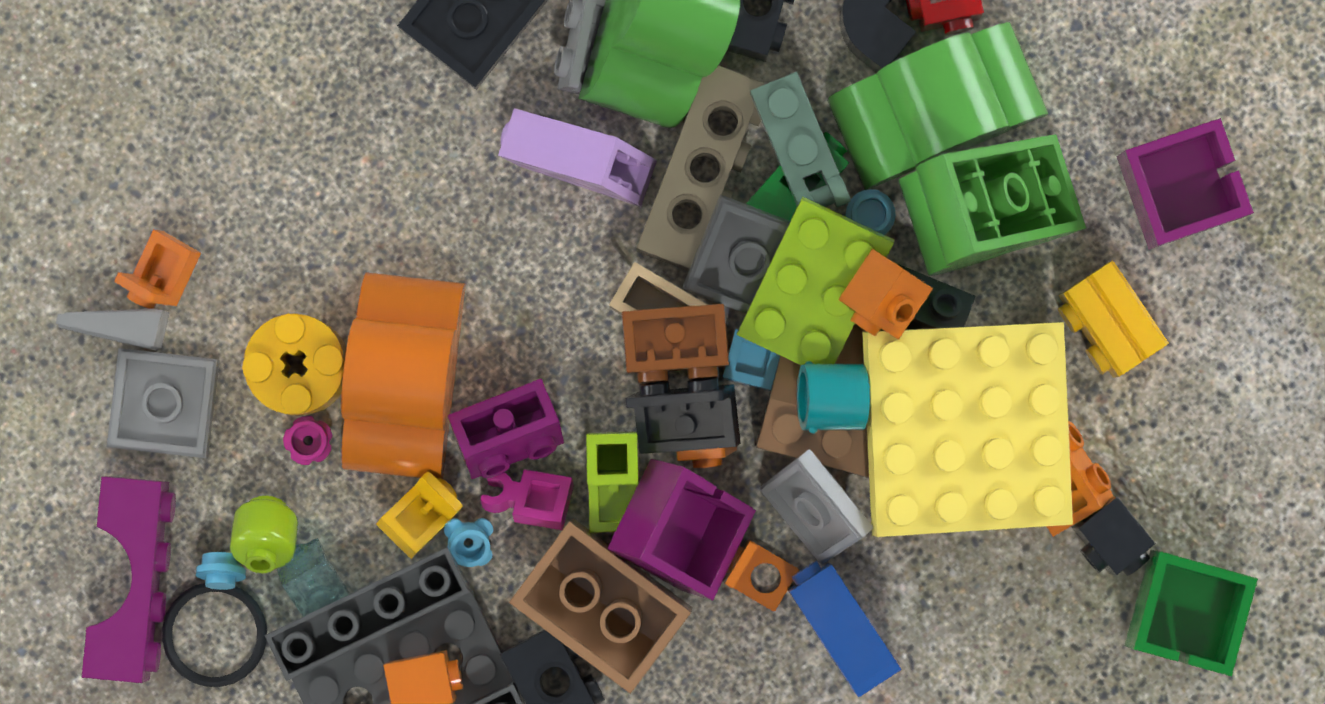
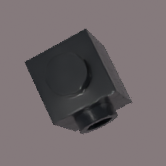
(1114, 539)

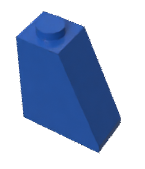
(842, 628)

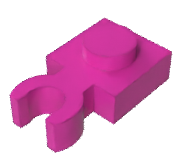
(536, 500)

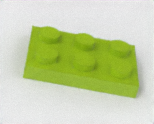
(798, 297)

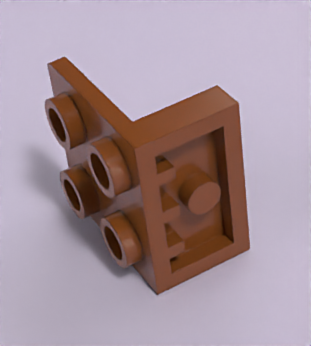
(675, 340)

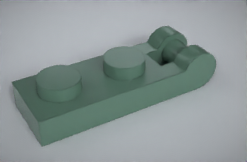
(798, 140)

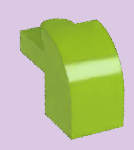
(610, 477)

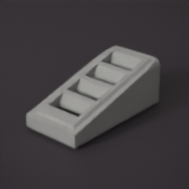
(133, 327)

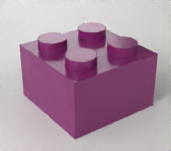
(1178, 184)
(681, 532)

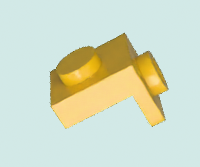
(420, 514)

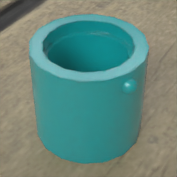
(833, 397)

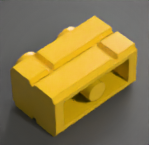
(1111, 320)

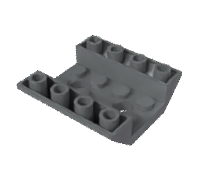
(391, 621)

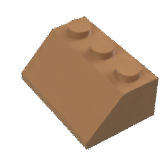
(601, 605)

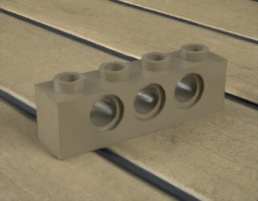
(717, 92)

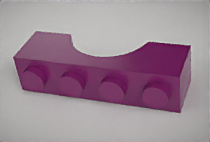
(136, 517)

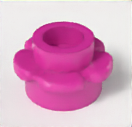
(294, 440)

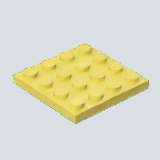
(968, 429)

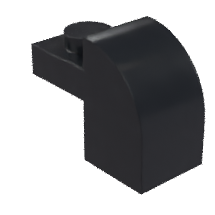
(873, 32)

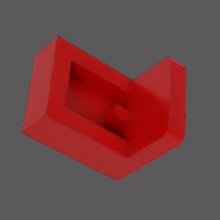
(952, 15)

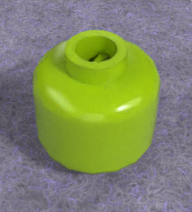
(264, 534)

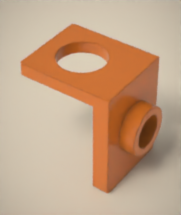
(744, 563)

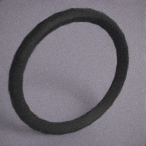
(189, 674)

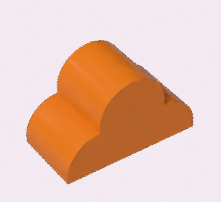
(400, 375)

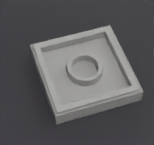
(163, 403)
(816, 507)

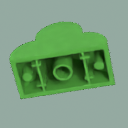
(655, 54)
(936, 103)
(990, 202)

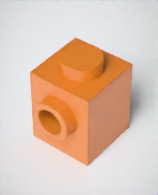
(884, 296)
(423, 679)

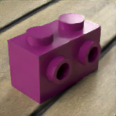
(507, 430)

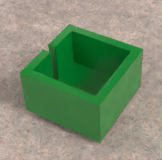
(1191, 611)

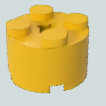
(267, 365)

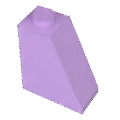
(577, 156)

